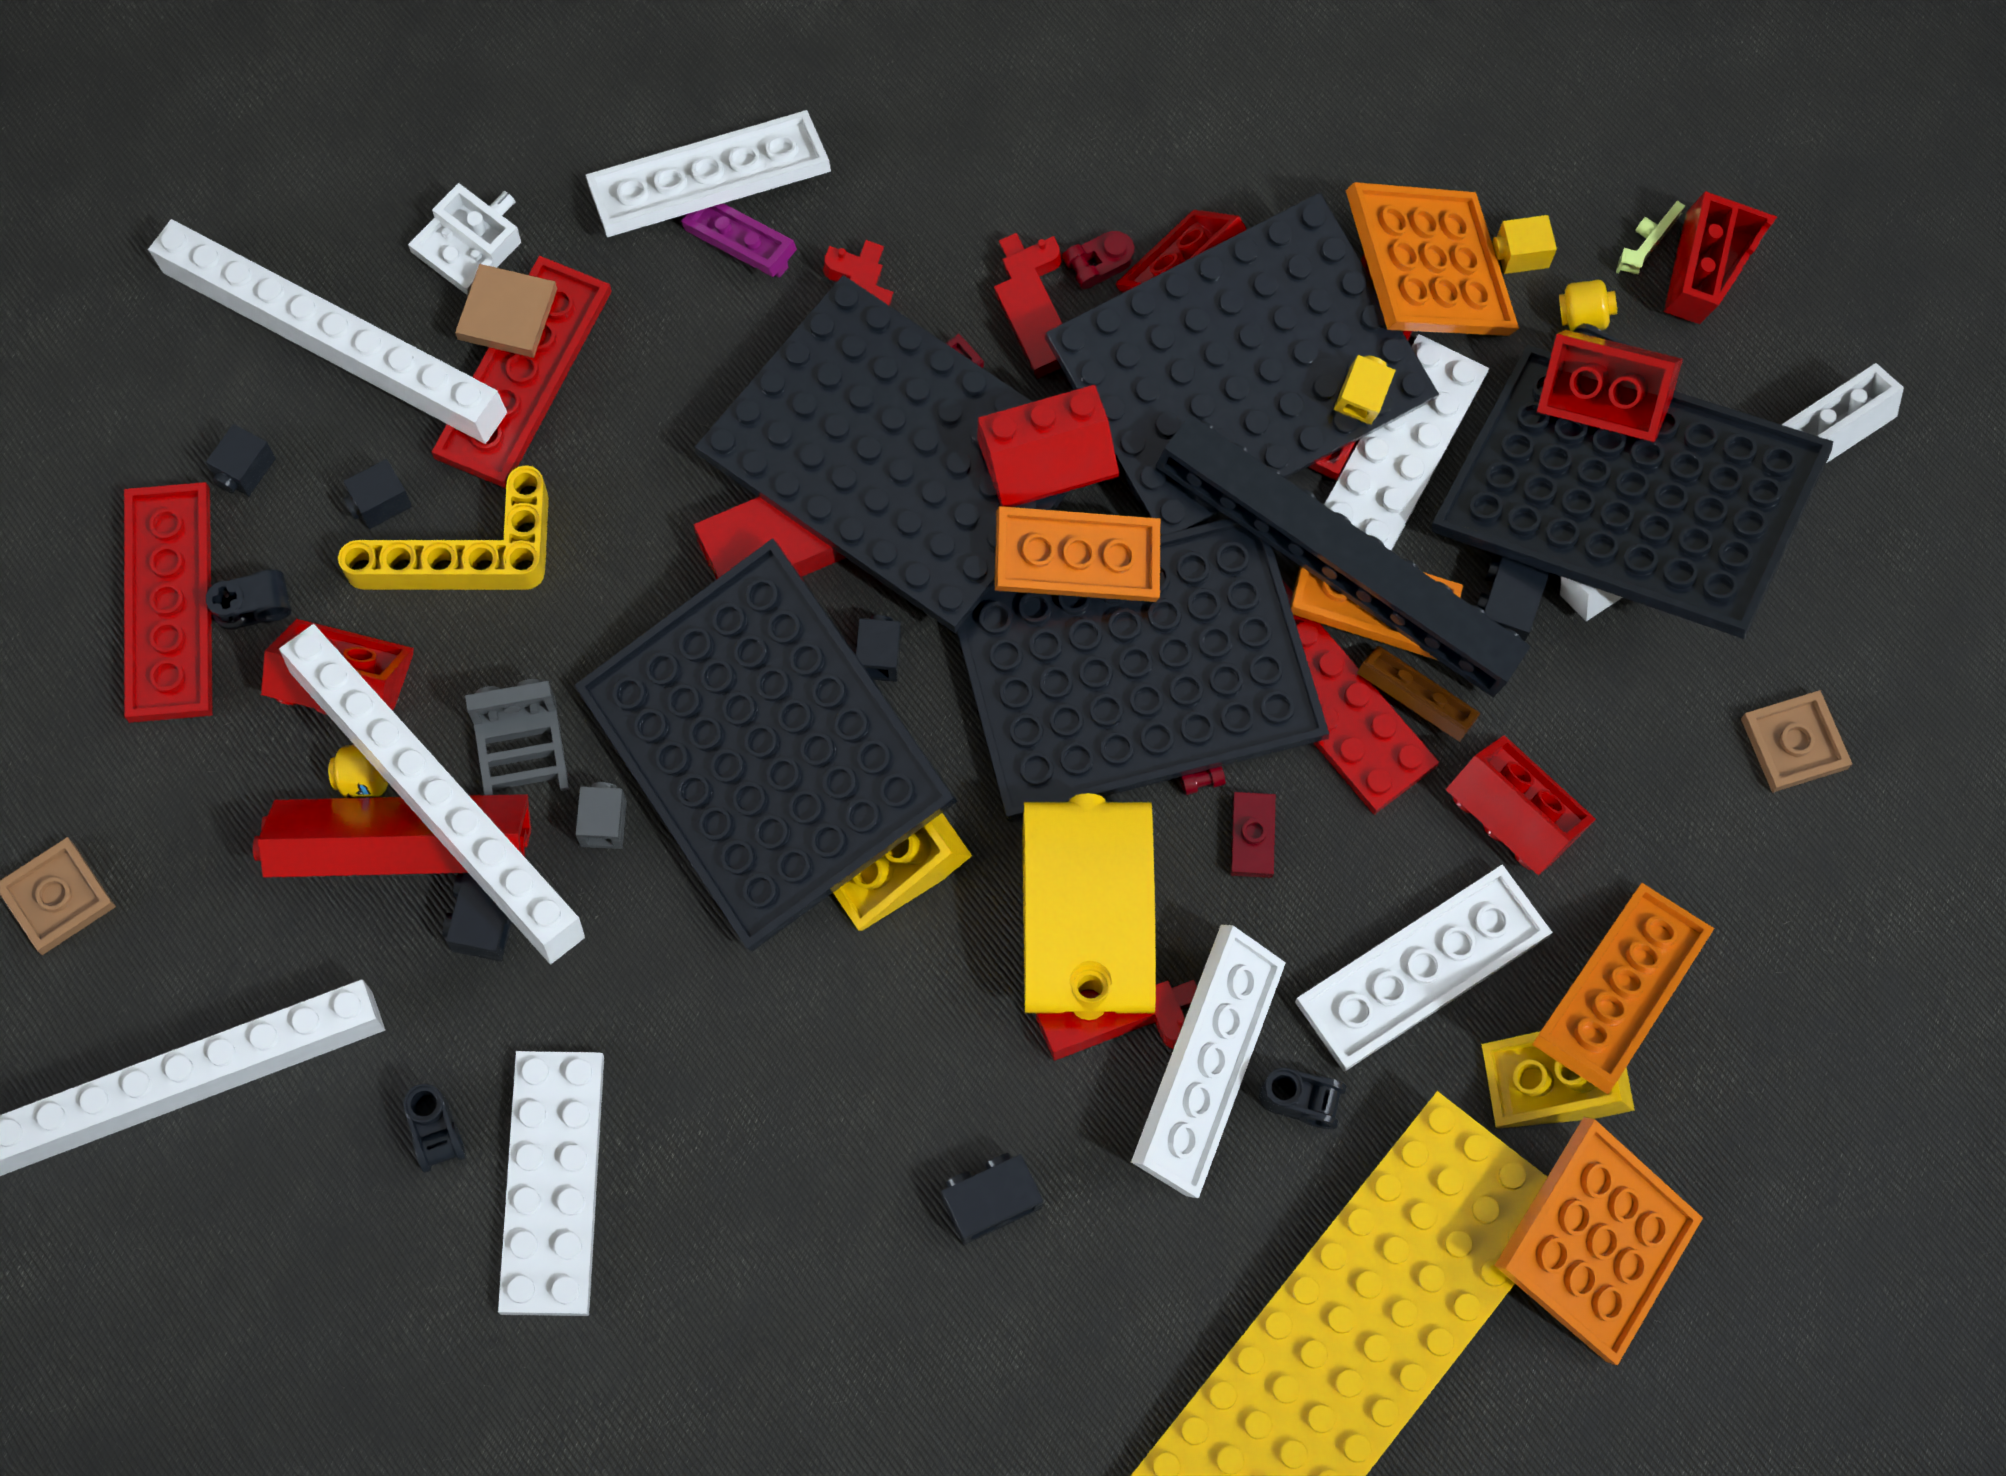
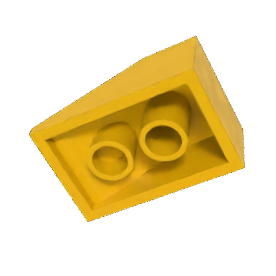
(903, 873)
(1538, 1090)

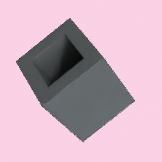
(601, 816)

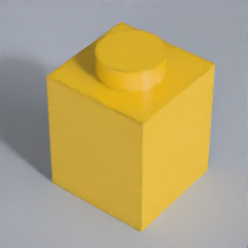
(1525, 244)
(1364, 388)

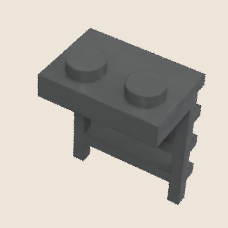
(515, 714)

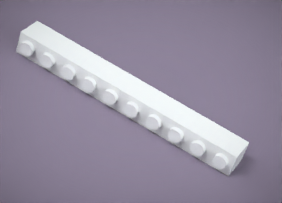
(329, 331)
(1840, 416)
(433, 794)
(187, 1075)

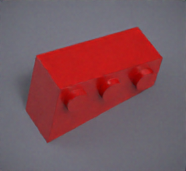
(1711, 254)

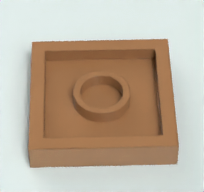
(506, 310)
(1796, 741)
(55, 896)

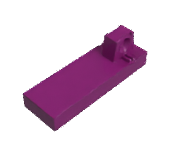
(742, 238)

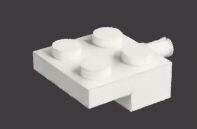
(466, 235)

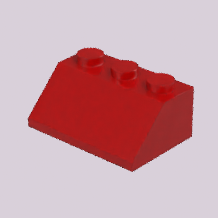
(1192, 236)
(1609, 385)
(1048, 446)
(376, 660)
(1519, 805)

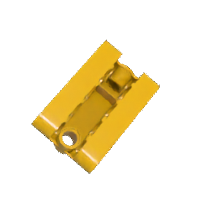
(1088, 906)

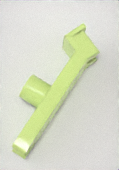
(1632, 260)

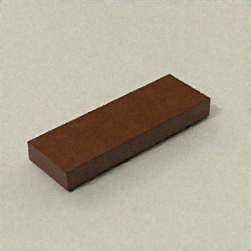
(1418, 693)

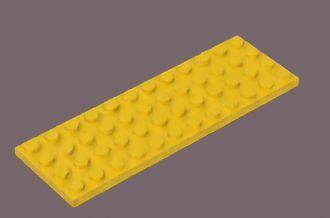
(1365, 1314)

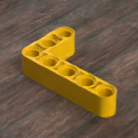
(462, 553)

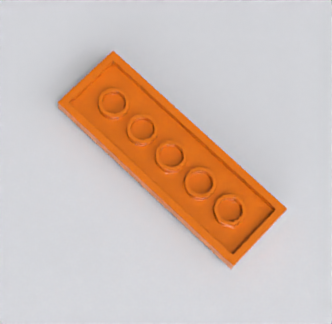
(1623, 988)

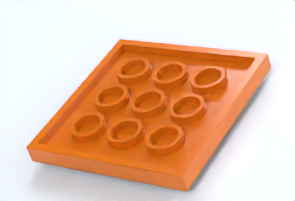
(1431, 260)
(1599, 1241)

